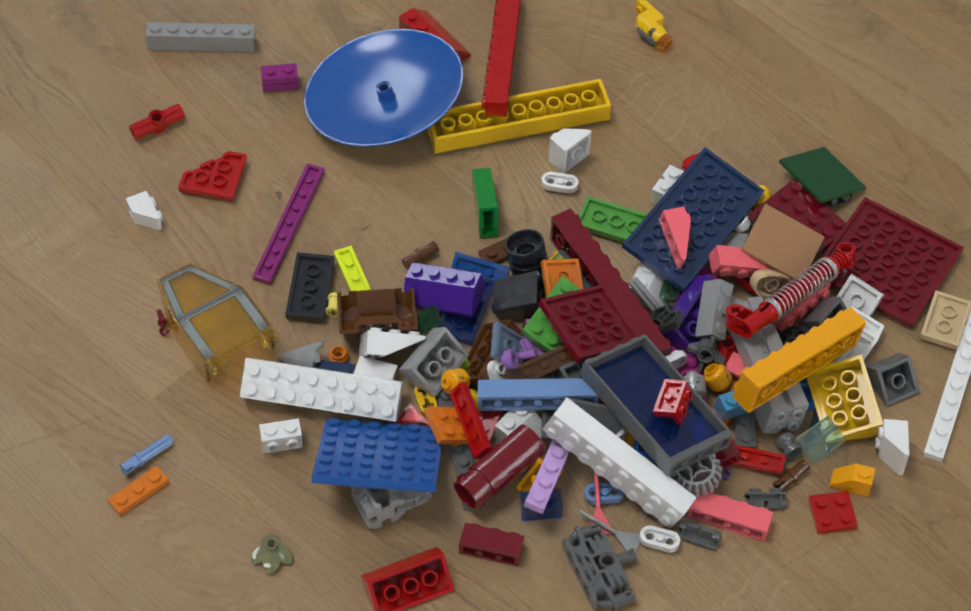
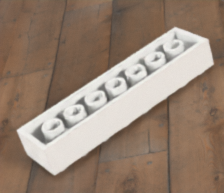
(321, 389)
(619, 463)

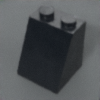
(518, 296)

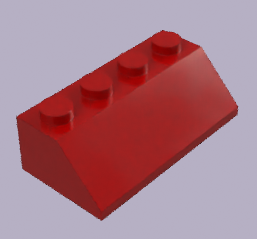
(422, 21)
(408, 581)

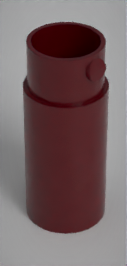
(499, 467)

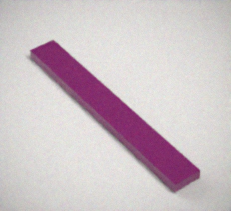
(288, 224)

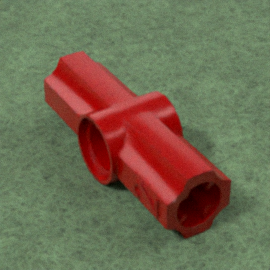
(157, 121)

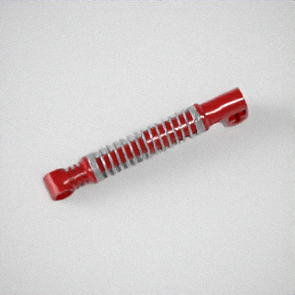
(749, 322)

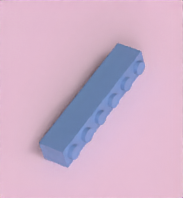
(531, 393)

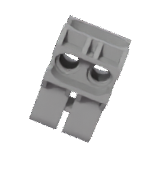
(396, 503)

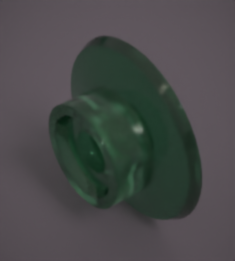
(428, 319)

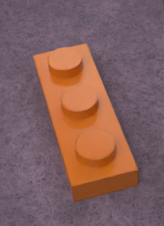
(138, 490)

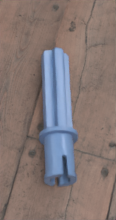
(146, 454)

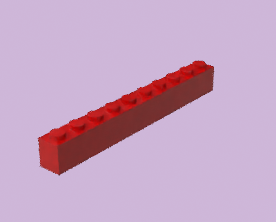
(501, 58)

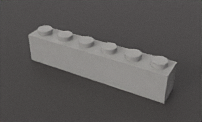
(200, 37)

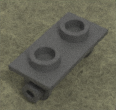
(773, 498)
(698, 534)

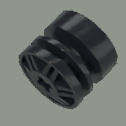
(525, 251)

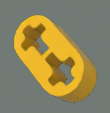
(420, 400)

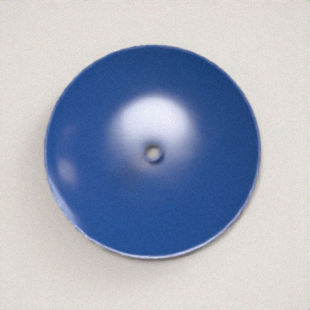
(383, 87)

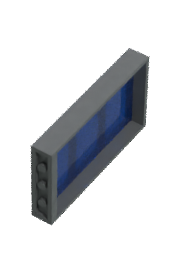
(629, 385)

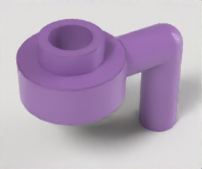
(510, 358)

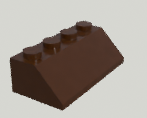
(481, 351)

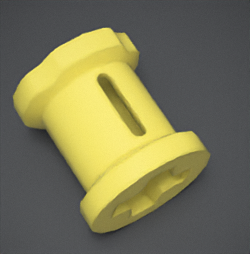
(332, 309)

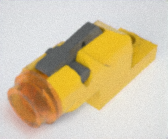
(650, 25)

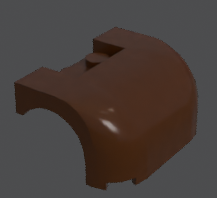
(376, 309)

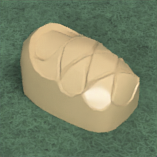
(767, 282)

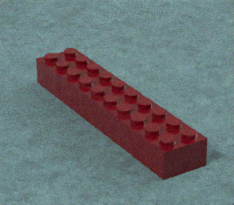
(575, 239)

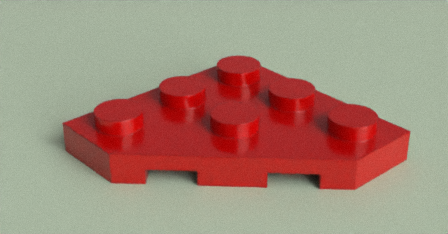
(215, 177)

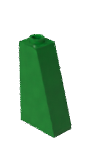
(485, 202)

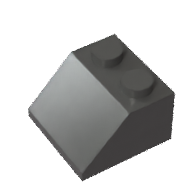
(825, 309)
(893, 378)

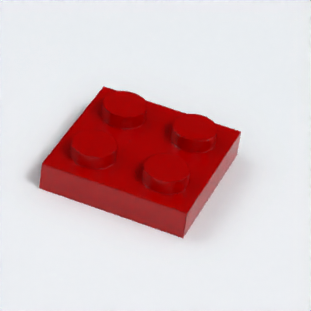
(832, 512)

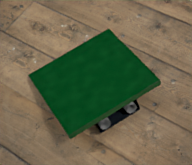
(823, 176)

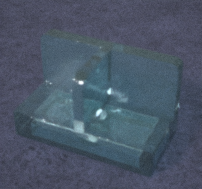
(821, 439)

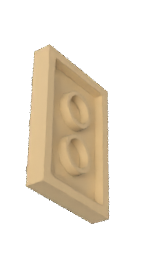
(945, 320)

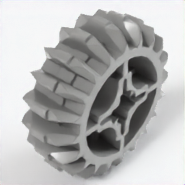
(703, 479)

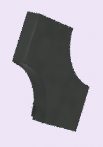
(667, 318)

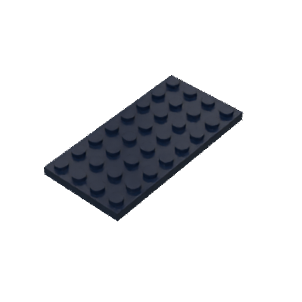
(716, 202)

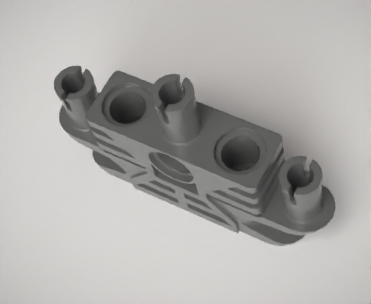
(604, 579)

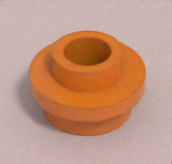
(338, 350)

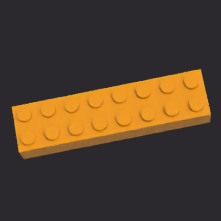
(798, 359)

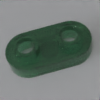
(668, 288)

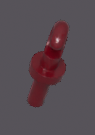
(162, 322)

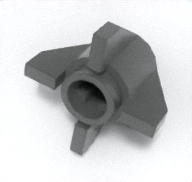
(706, 351)

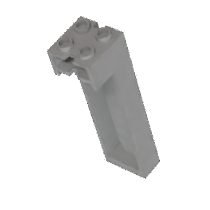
(789, 406)

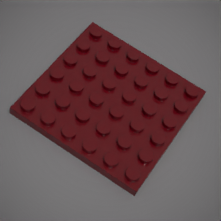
(895, 259)

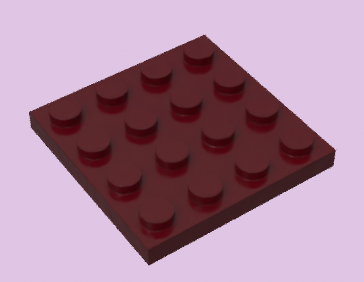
(803, 207)
(588, 321)

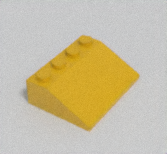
(847, 397)

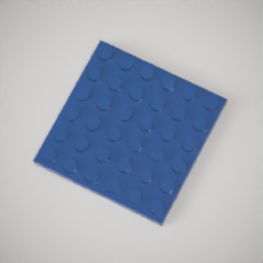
(377, 456)

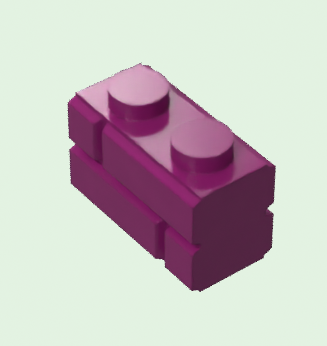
(279, 77)

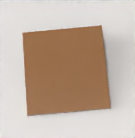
(782, 243)

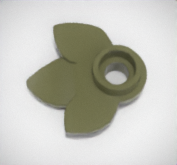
(271, 556)

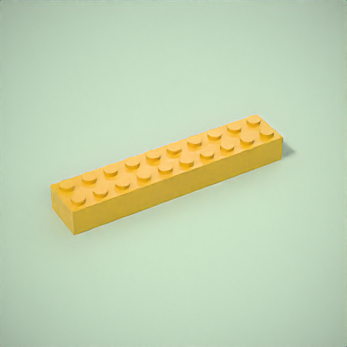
(526, 115)

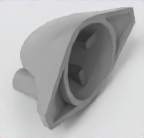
(303, 356)

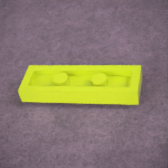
(351, 269)

